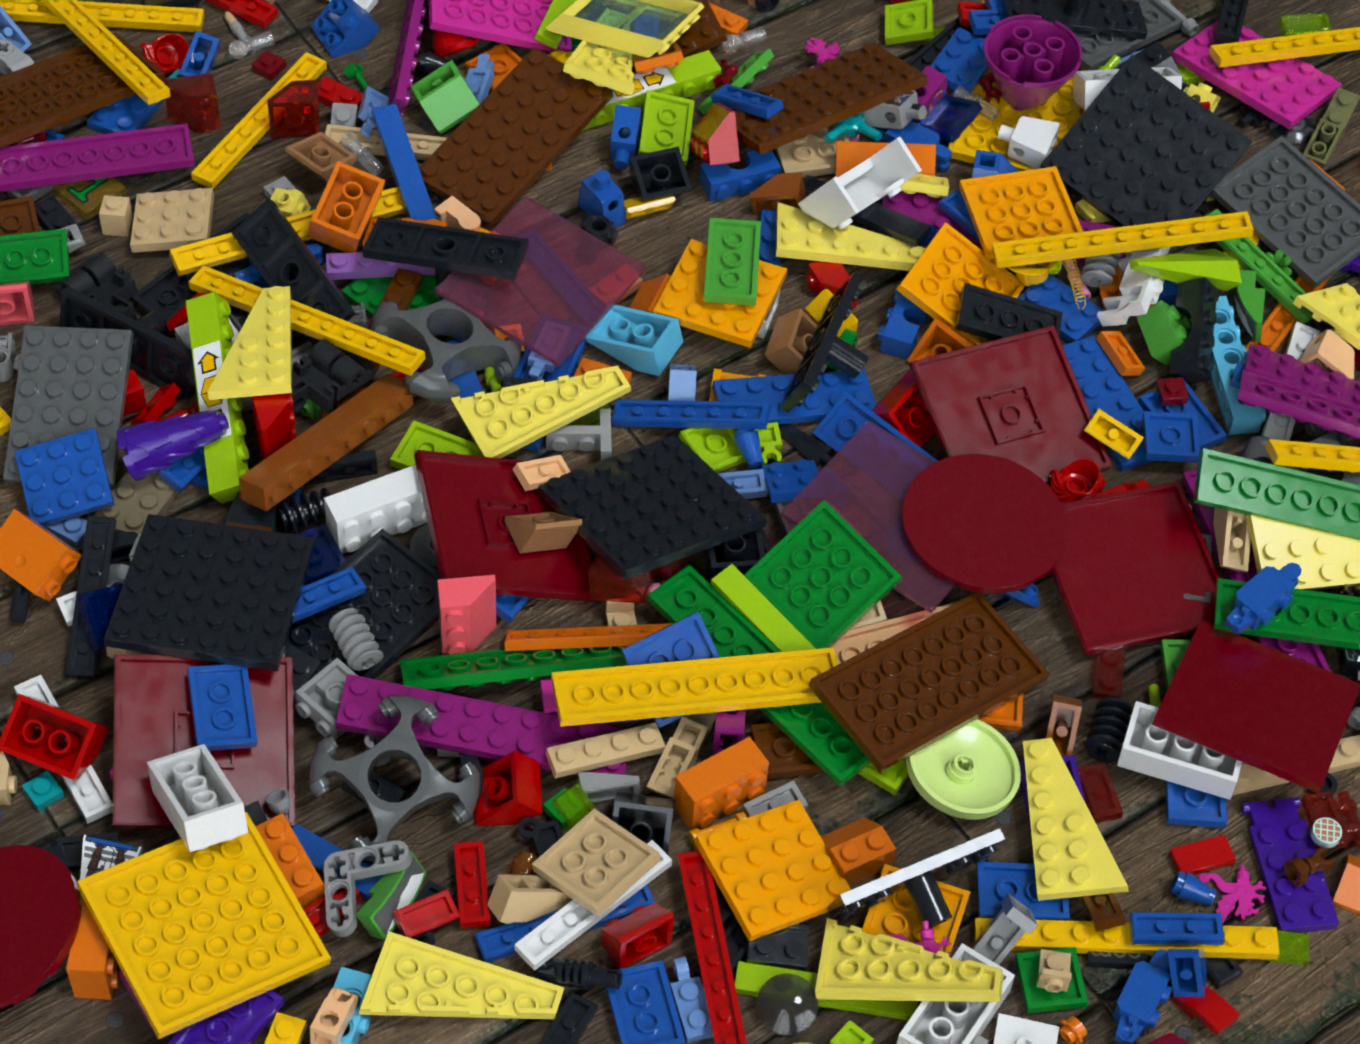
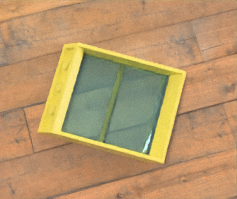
(628, 25)

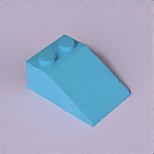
(638, 338)

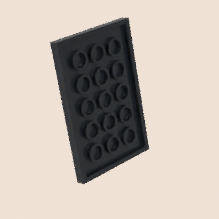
(396, 605)

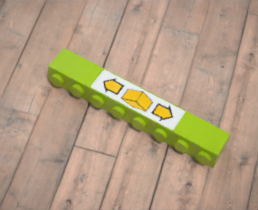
(685, 80)
(210, 344)

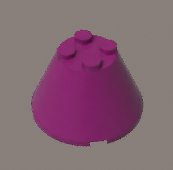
(1031, 59)

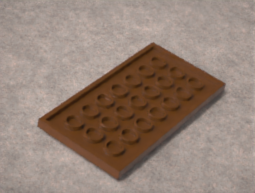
(60, 91)
(828, 95)
(513, 136)
(928, 681)

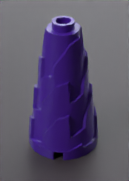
(158, 444)

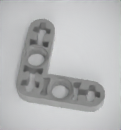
(353, 871)

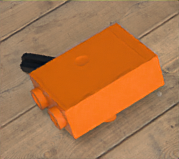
(34, 560)

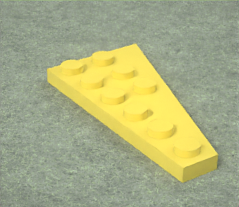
(602, 66)
(809, 239)
(261, 352)
(1324, 557)
(436, 982)

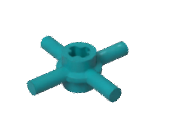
(852, 127)

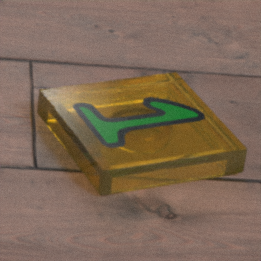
(88, 195)

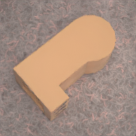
(457, 215)
(333, 1017)

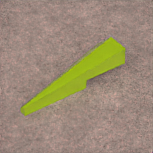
(1181, 267)

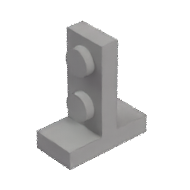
(584, 437)
(1005, 930)

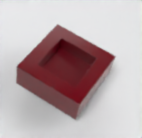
(269, 65)
(1172, 391)

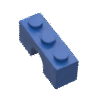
(724, 182)
(899, 335)

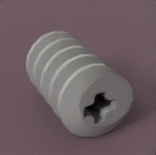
(1099, 270)
(355, 640)

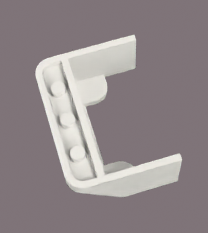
(862, 186)

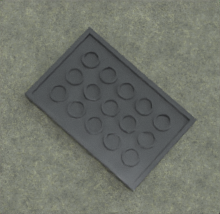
(1295, 210)
(69, 385)

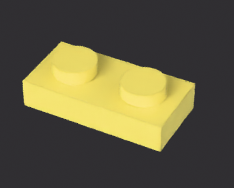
(928, 184)

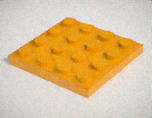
(1018, 206)
(943, 269)
(730, 322)
(772, 869)

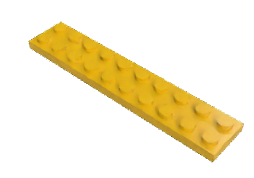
(688, 686)

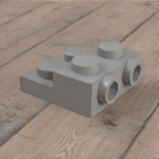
(322, 697)

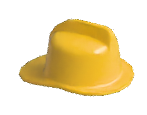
(1033, 273)

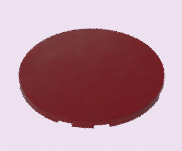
(984, 523)
(36, 919)

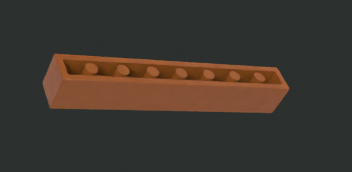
(325, 442)

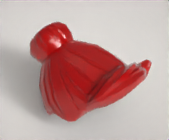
(450, 43)
(166, 52)
(1077, 481)

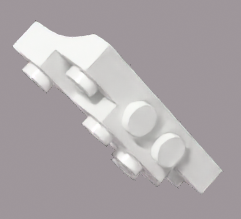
(1136, 288)

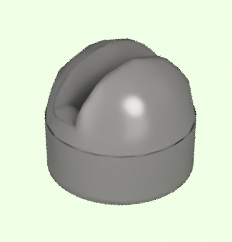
(279, 801)

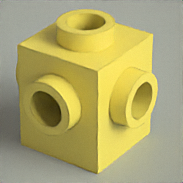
(1204, 93)
(290, 201)

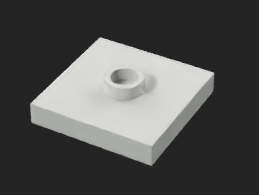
(1023, 1031)

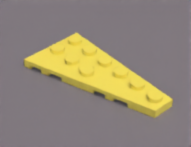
(1338, 307)
(528, 411)
(1066, 842)
(892, 969)

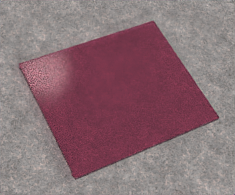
(559, 290)
(868, 490)

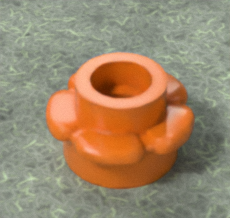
(1072, 1030)

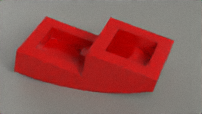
(1210, 1010)

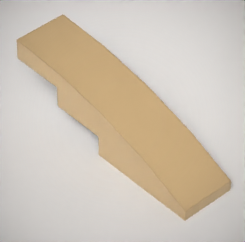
(681, 751)

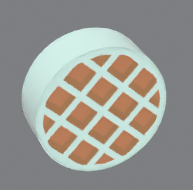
(1326, 832)

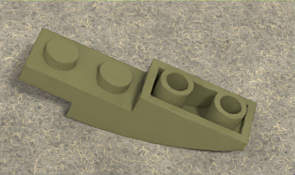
(1332, 127)

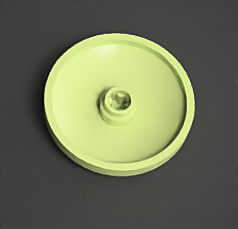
(967, 772)

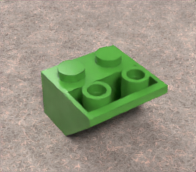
(445, 96)
(1164, 330)

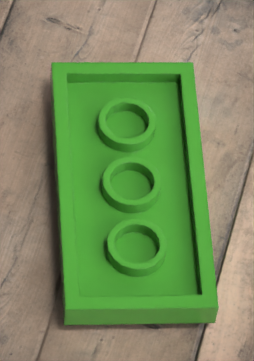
(732, 261)

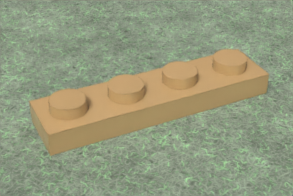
(605, 750)

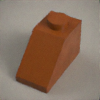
(781, 188)
(1063, 722)

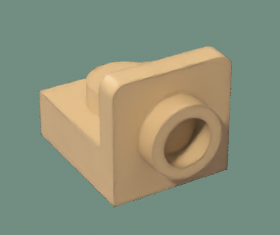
(620, 613)
(1054, 971)

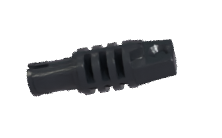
(579, 974)

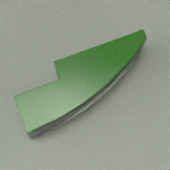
(1250, 304)
(390, 894)

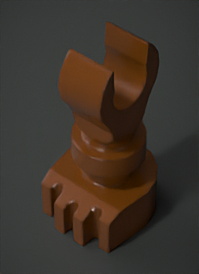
(1299, 869)

